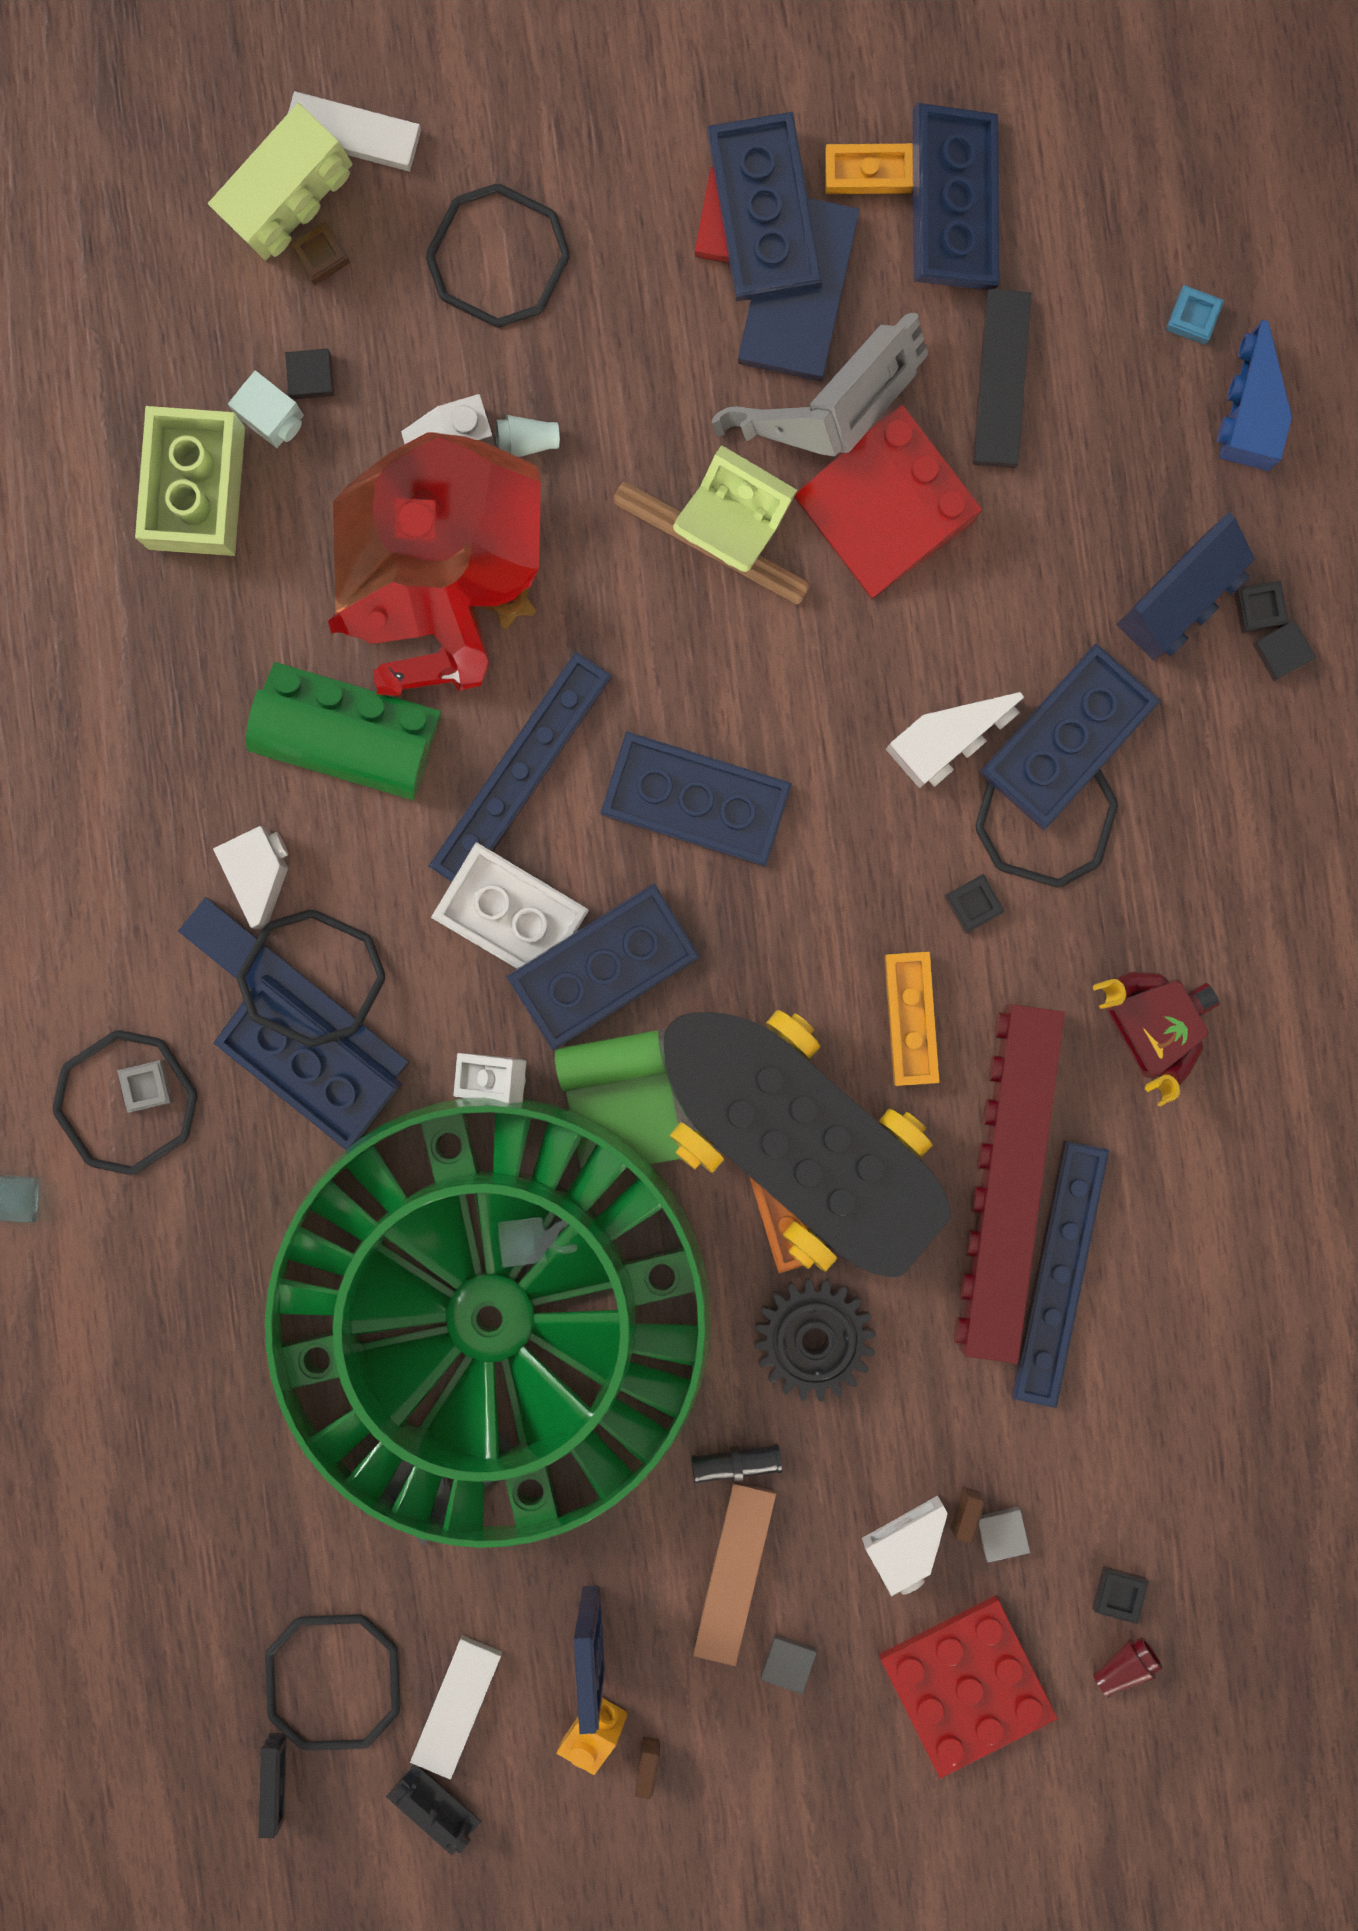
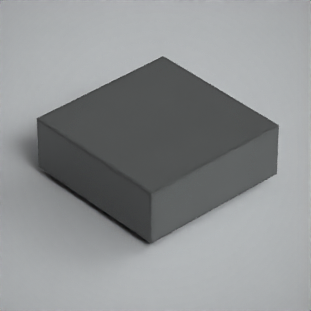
(788, 1664)

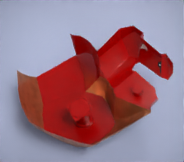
(427, 541)

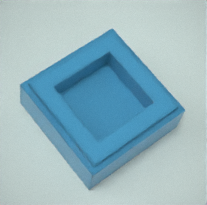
(1194, 315)

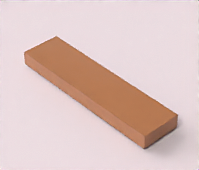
(734, 1573)

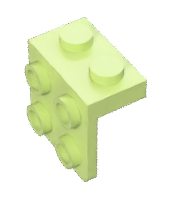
(735, 510)

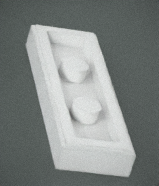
(364, 132)
(456, 1707)

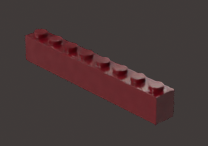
(1010, 1183)

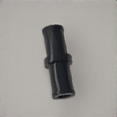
(736, 1464)

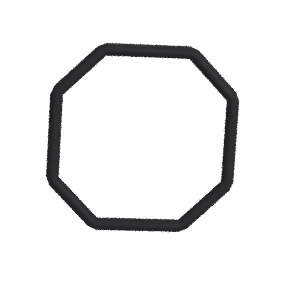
(536, 206)
(1037, 876)
(310, 1042)
(72, 1135)
(336, 1744)

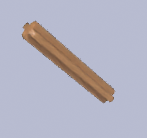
(664, 516)

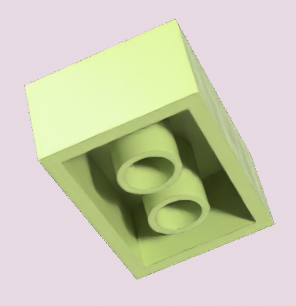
(282, 183)
(190, 481)

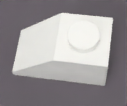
(460, 418)
(255, 872)
(907, 1546)

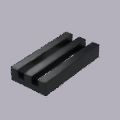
(272, 1785)

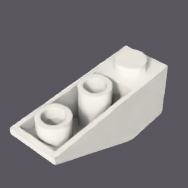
(942, 735)

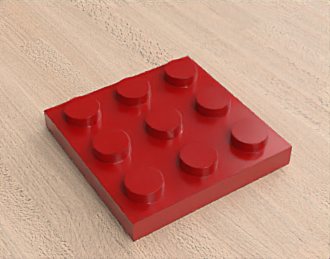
(967, 1686)

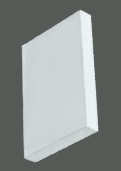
(506, 908)

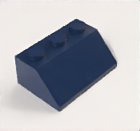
(1189, 590)

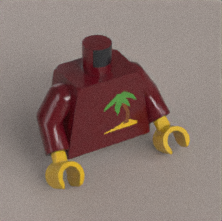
(1159, 1025)

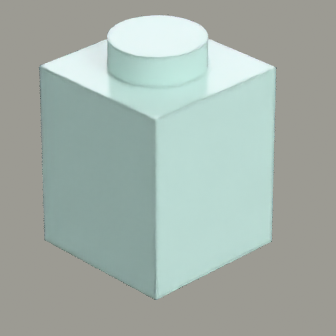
(267, 410)

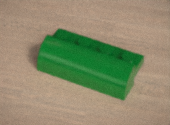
(342, 730)

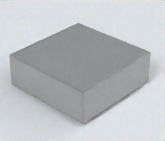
(145, 1086)
(1003, 1534)

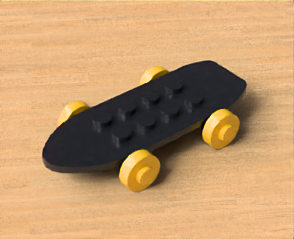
(803, 1141)

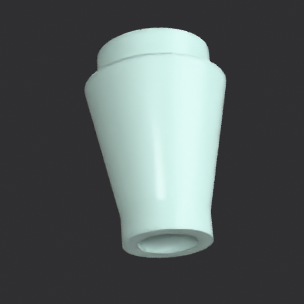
(526, 436)

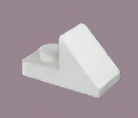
(490, 1077)

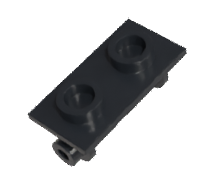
(434, 1809)

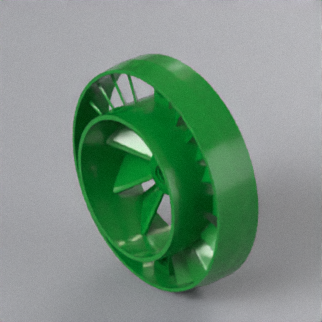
(395, 1374)

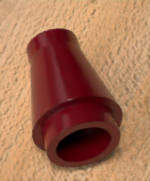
(1129, 1667)

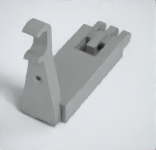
(848, 402)

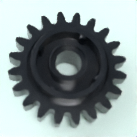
(819, 1366)

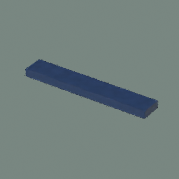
(524, 763)
(231, 943)
(1060, 1274)

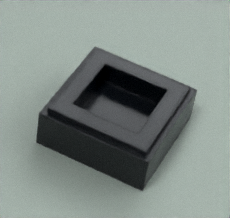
(309, 374)
(1261, 606)
(1284, 650)
(974, 903)
(1120, 1595)

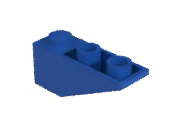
(1260, 408)

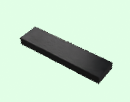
(1002, 378)

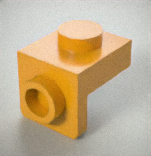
(591, 1750)

